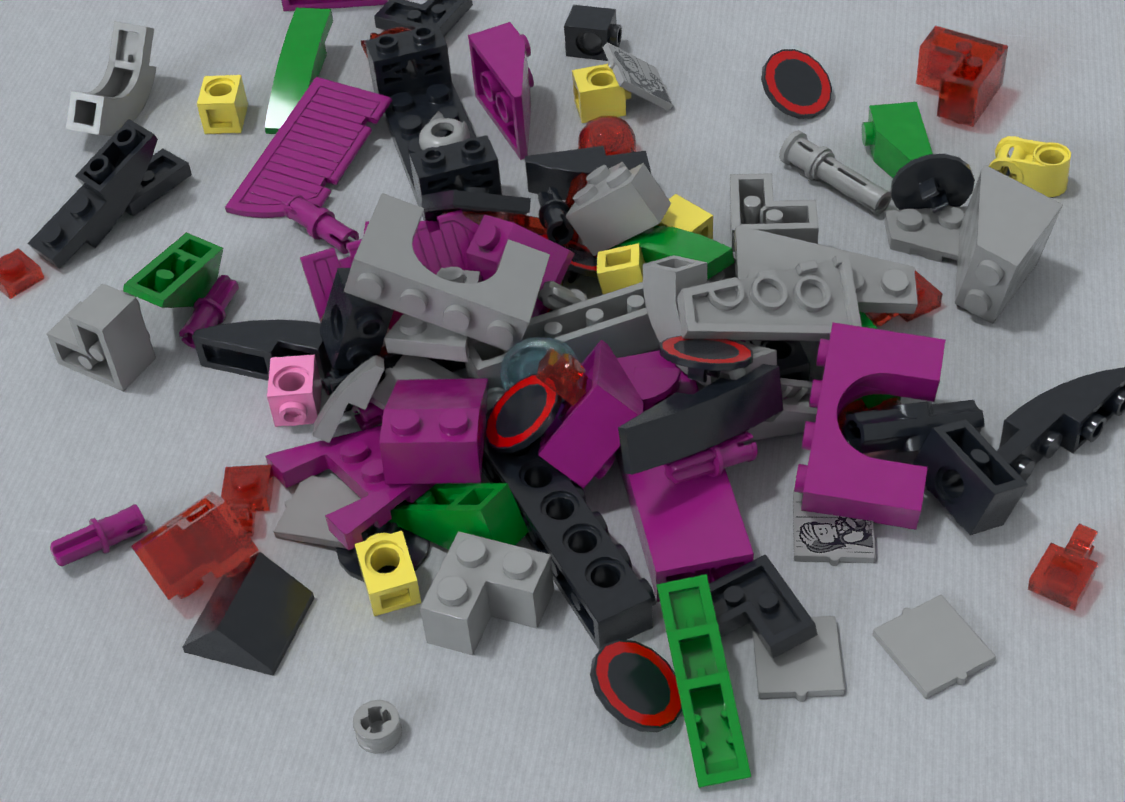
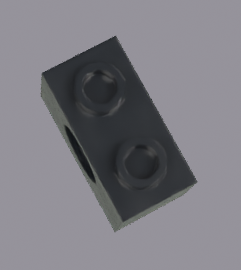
(352, 326)
(969, 477)

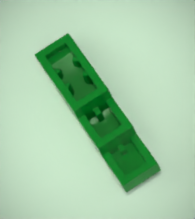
(298, 63)
(666, 241)
(703, 681)

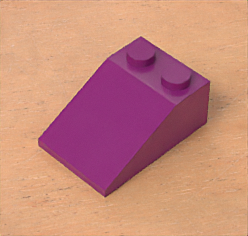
(504, 81)
(434, 431)
(587, 434)

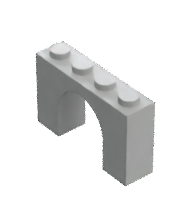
(393, 277)

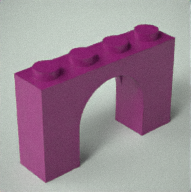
(837, 475)

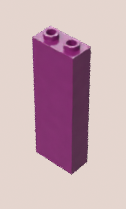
(685, 525)

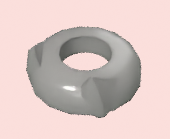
(439, 123)

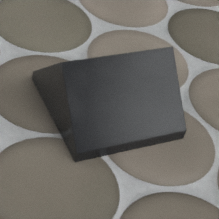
(251, 617)

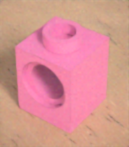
(294, 390)

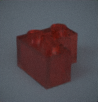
(963, 71)
(193, 544)

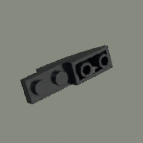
(106, 191)
(1062, 418)

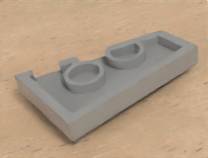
(424, 339)

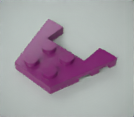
(359, 465)

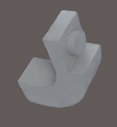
(124, 85)
(662, 285)

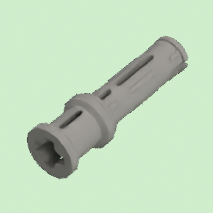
(821, 164)

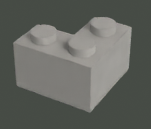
(616, 206)
(754, 208)
(104, 338)
(483, 582)

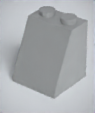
(1000, 242)

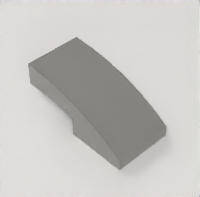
(354, 389)

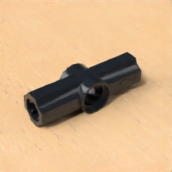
(905, 425)

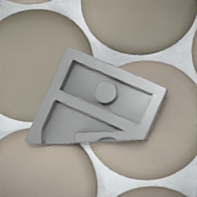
(925, 232)

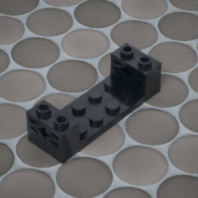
(417, 77)

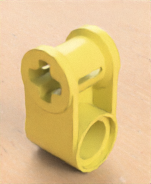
(1034, 164)

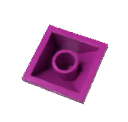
(490, 241)

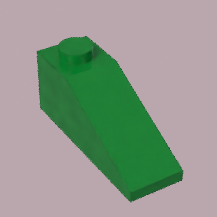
(895, 135)
(178, 274)
(470, 508)

